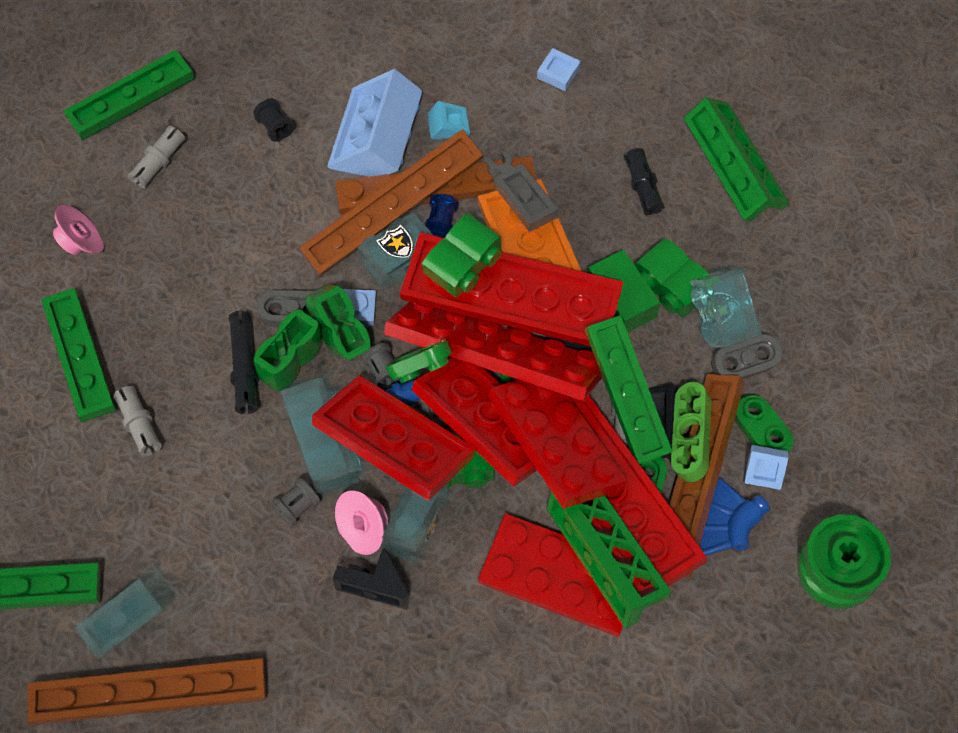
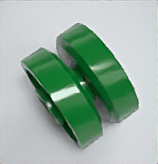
(843, 561)

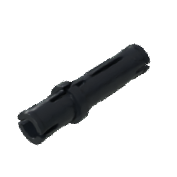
(243, 374)

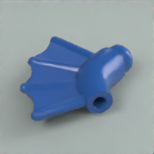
(731, 520)

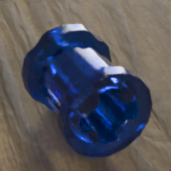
(441, 214)

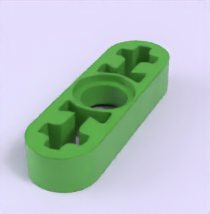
(698, 444)

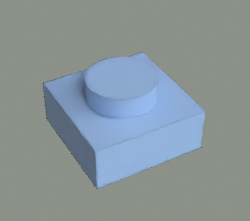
(558, 69)
(364, 305)
(766, 467)

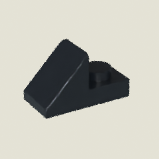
(382, 587)

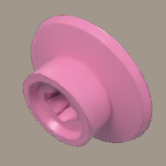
(76, 231)
(361, 521)

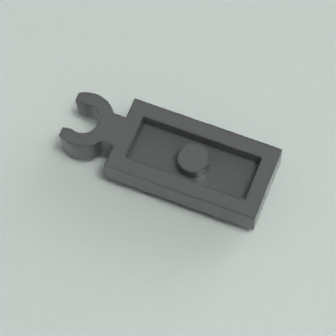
(522, 193)

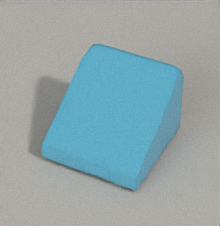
(447, 120)

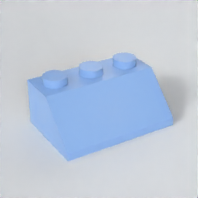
(376, 126)

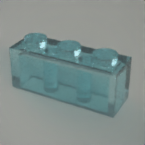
(327, 461)

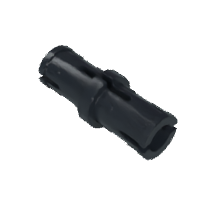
(644, 181)

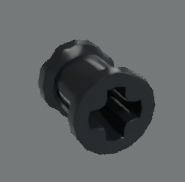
(273, 119)

